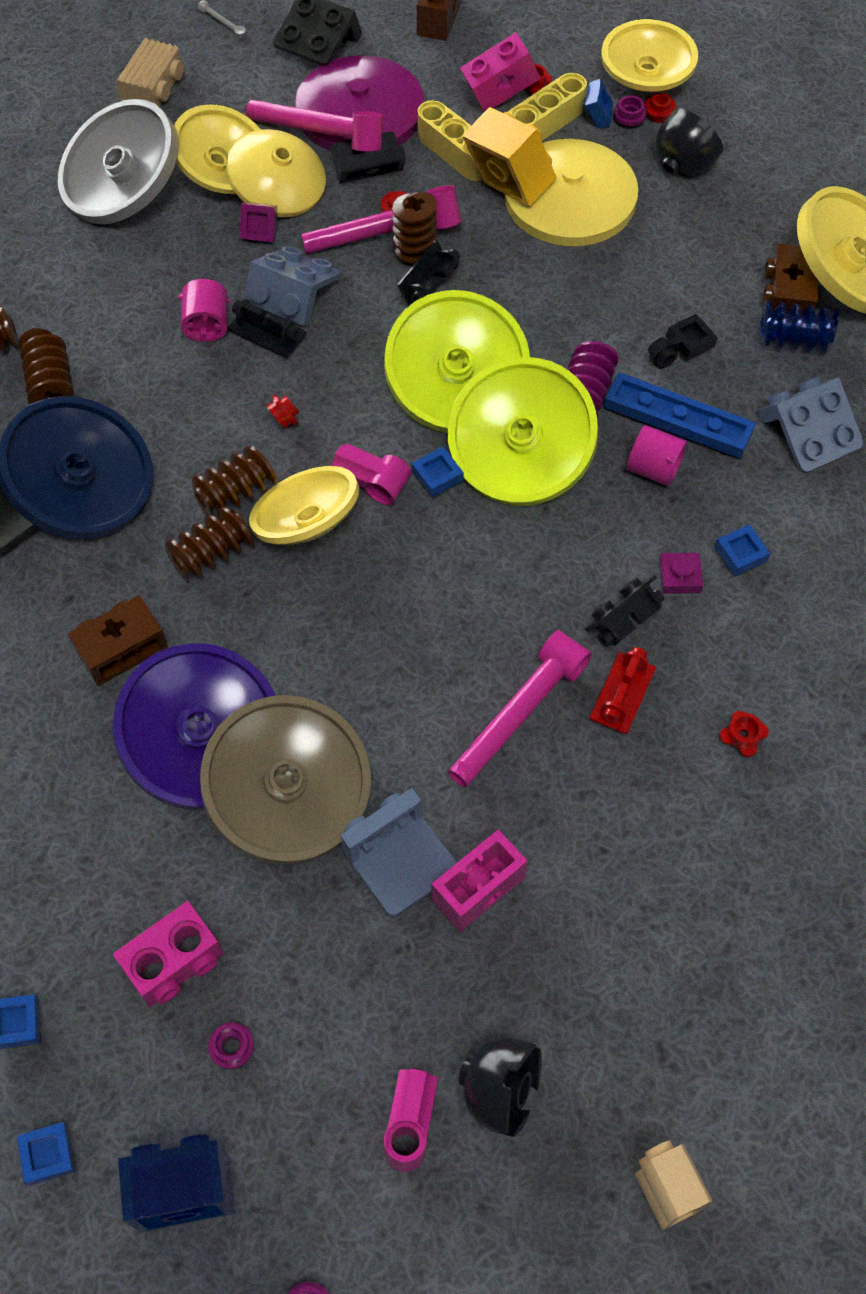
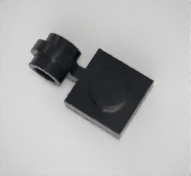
(687, 336)

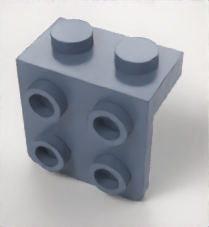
(288, 283)
(815, 422)
(396, 852)

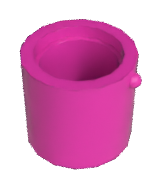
(204, 310)
(656, 455)

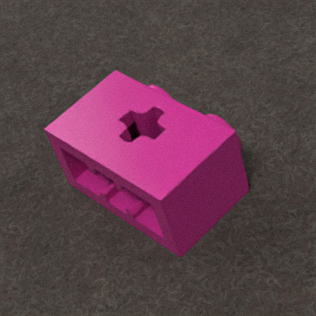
(500, 72)
(478, 880)

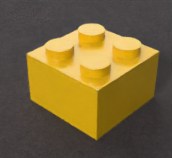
(510, 156)

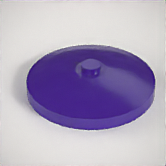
(173, 710)

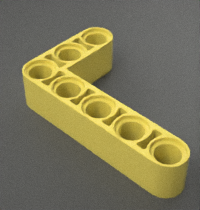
(547, 110)

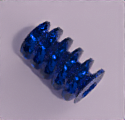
(798, 327)

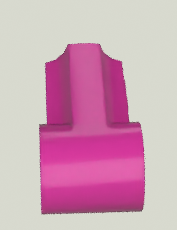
(380, 477)
(410, 1116)

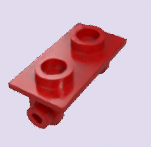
(623, 690)

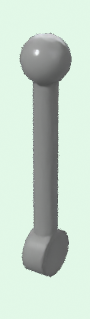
(239, 31)

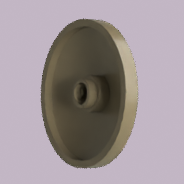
(284, 779)

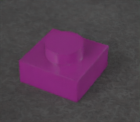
(258, 222)
(680, 573)

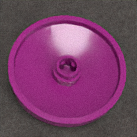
(363, 85)

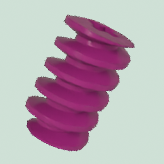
(594, 366)

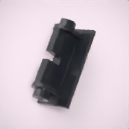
(427, 272)
(265, 328)
(613, 619)

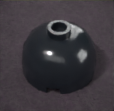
(686, 145)
(500, 1082)

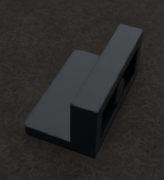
(358, 165)

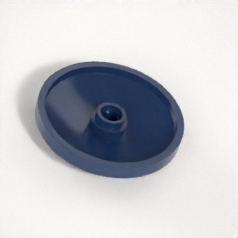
(74, 467)

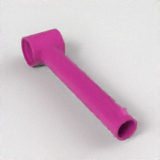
(363, 129)
(381, 223)
(560, 659)

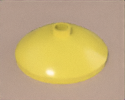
(649, 55)
(206, 138)
(277, 171)
(304, 506)

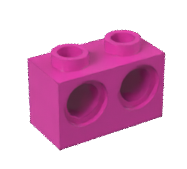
(162, 945)

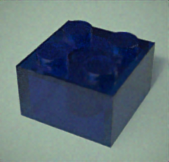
(175, 1184)

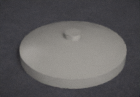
(118, 161)

